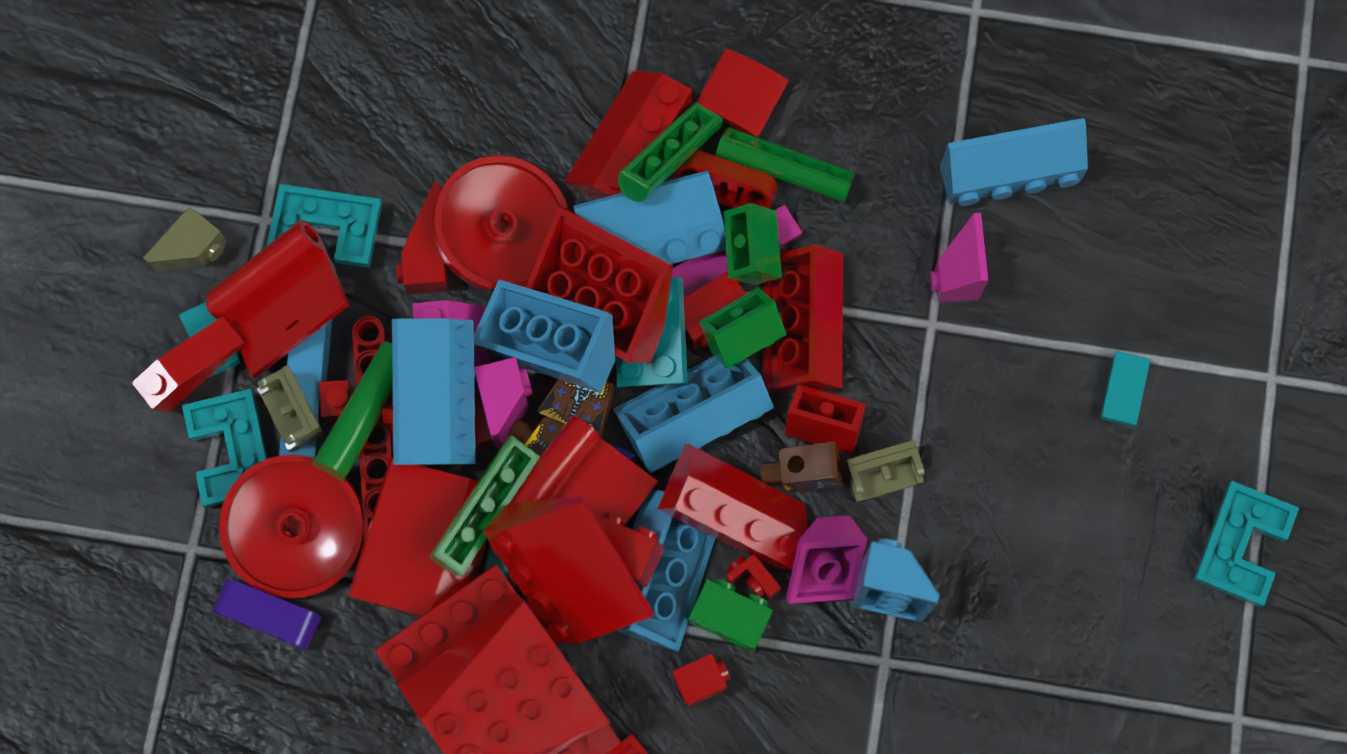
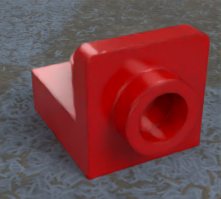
(759, 579)

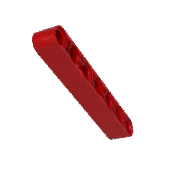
(370, 454)

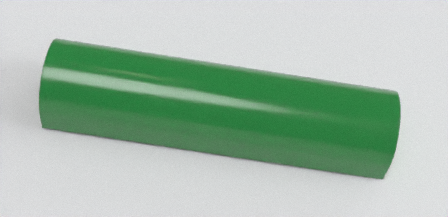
(668, 152)
(786, 164)
(358, 416)
(486, 501)

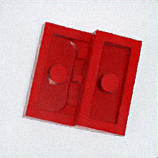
(742, 92)

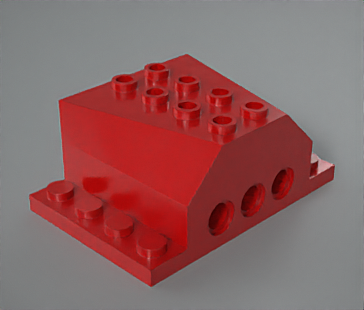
(493, 677)

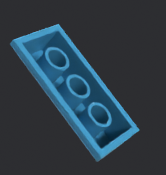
(1015, 162)
(673, 223)
(548, 335)
(433, 391)
(692, 412)
(675, 579)
(894, 583)

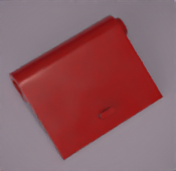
(280, 296)
(590, 468)

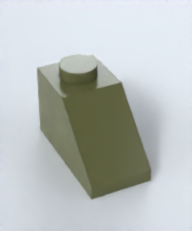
(186, 244)

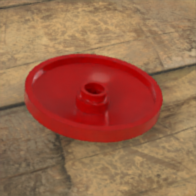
(494, 220)
(291, 527)

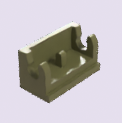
(289, 408)
(885, 471)

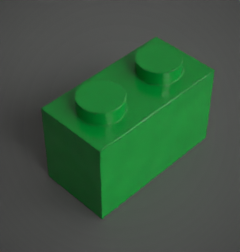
(752, 244)
(743, 328)
(731, 614)

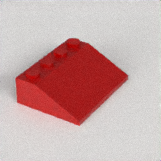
(607, 274)
(405, 527)
(566, 568)

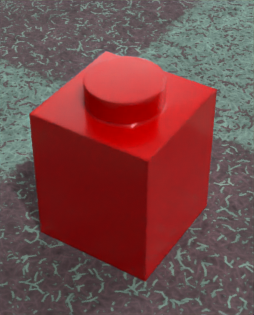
(701, 680)

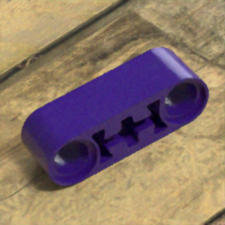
(266, 613)

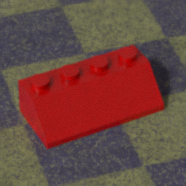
(635, 119)
(812, 316)
(734, 508)

